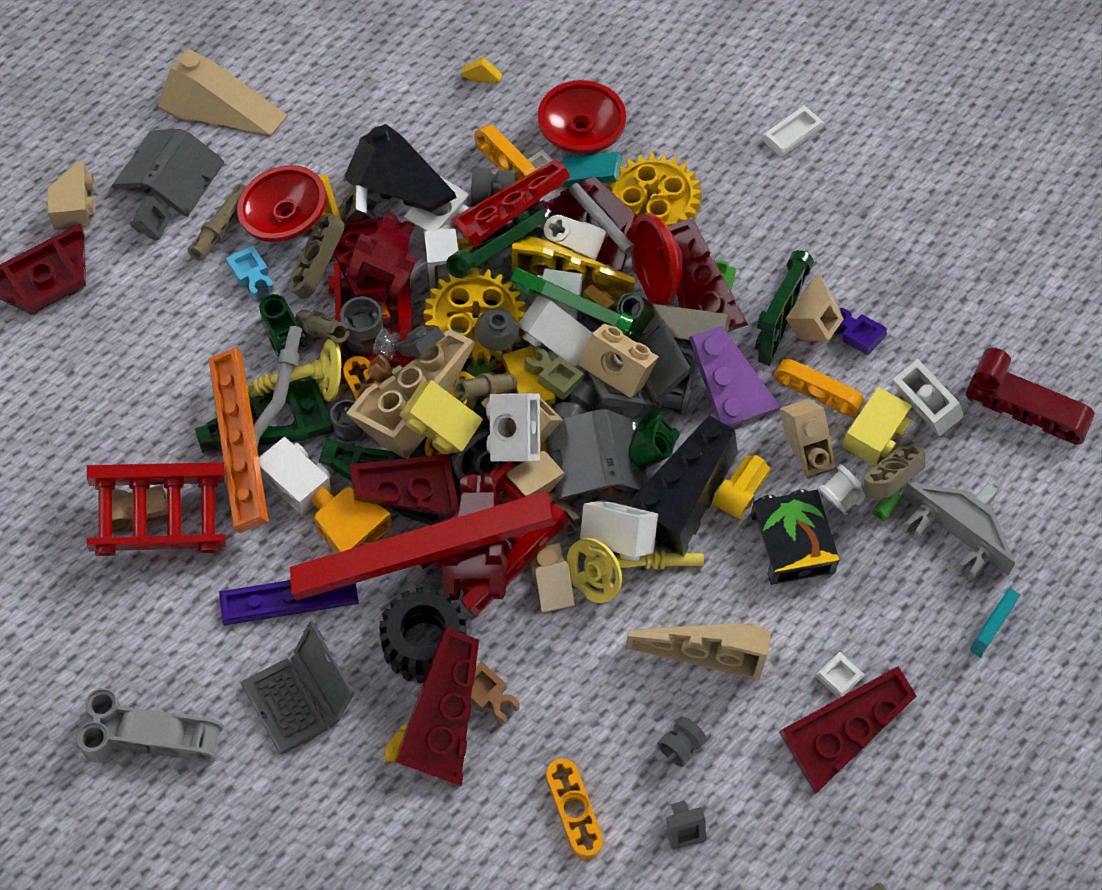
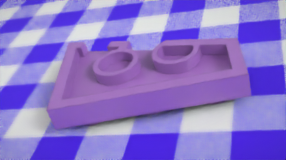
(729, 378)

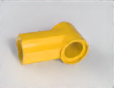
(740, 490)

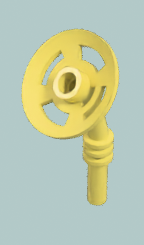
(319, 369)
(603, 567)

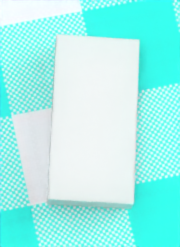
(792, 131)

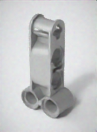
(145, 731)

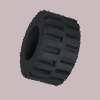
(408, 612)

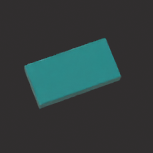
(601, 166)
(994, 622)

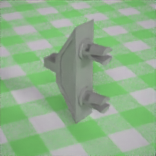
(964, 516)

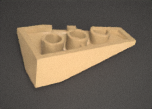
(209, 94)
(380, 405)

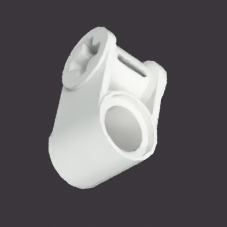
(577, 235)
(843, 490)

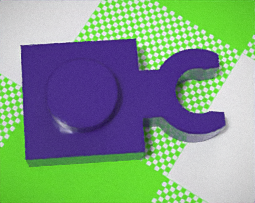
(861, 332)

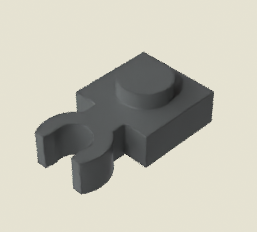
(419, 341)

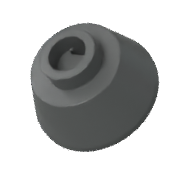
(496, 329)

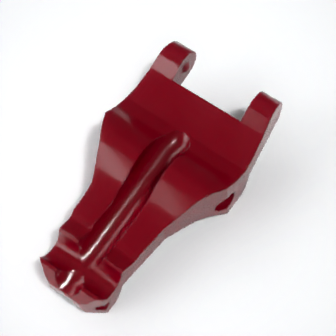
(385, 254)
(481, 563)

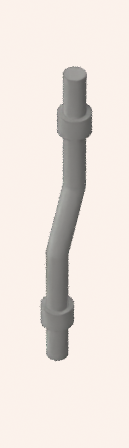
(288, 360)

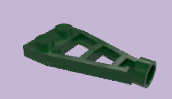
(464, 262)
(774, 319)
(307, 409)
(353, 455)

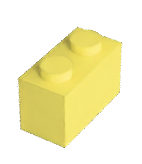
(440, 418)
(877, 426)

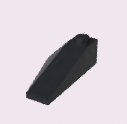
(395, 169)

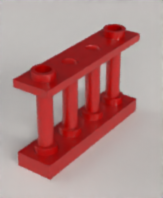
(398, 307)
(139, 478)
(523, 547)

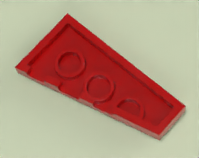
(499, 209)

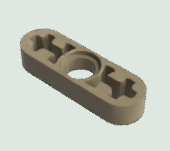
(316, 255)
(894, 471)

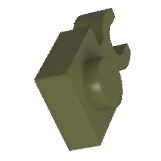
(556, 375)

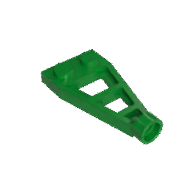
(529, 282)

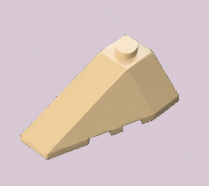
(720, 647)

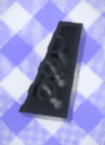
(688, 483)

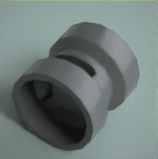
(350, 430)
(683, 741)

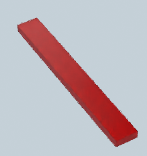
(422, 545)

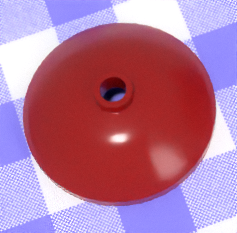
(582, 105)
(282, 203)
(656, 258)

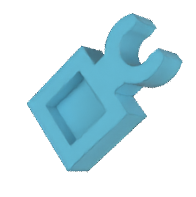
(250, 269)

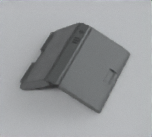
(173, 166)
(665, 376)
(595, 454)
(284, 700)

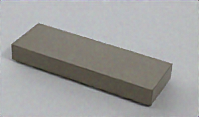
(686, 322)

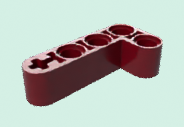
(1027, 400)

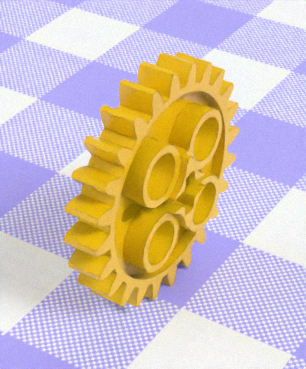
(673, 206)
(475, 291)

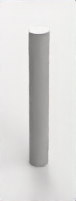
(601, 218)

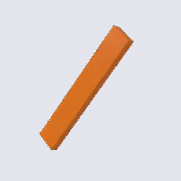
(238, 440)

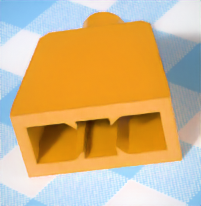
(348, 522)

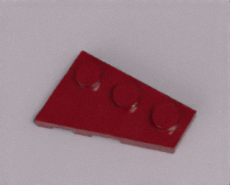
(407, 483)

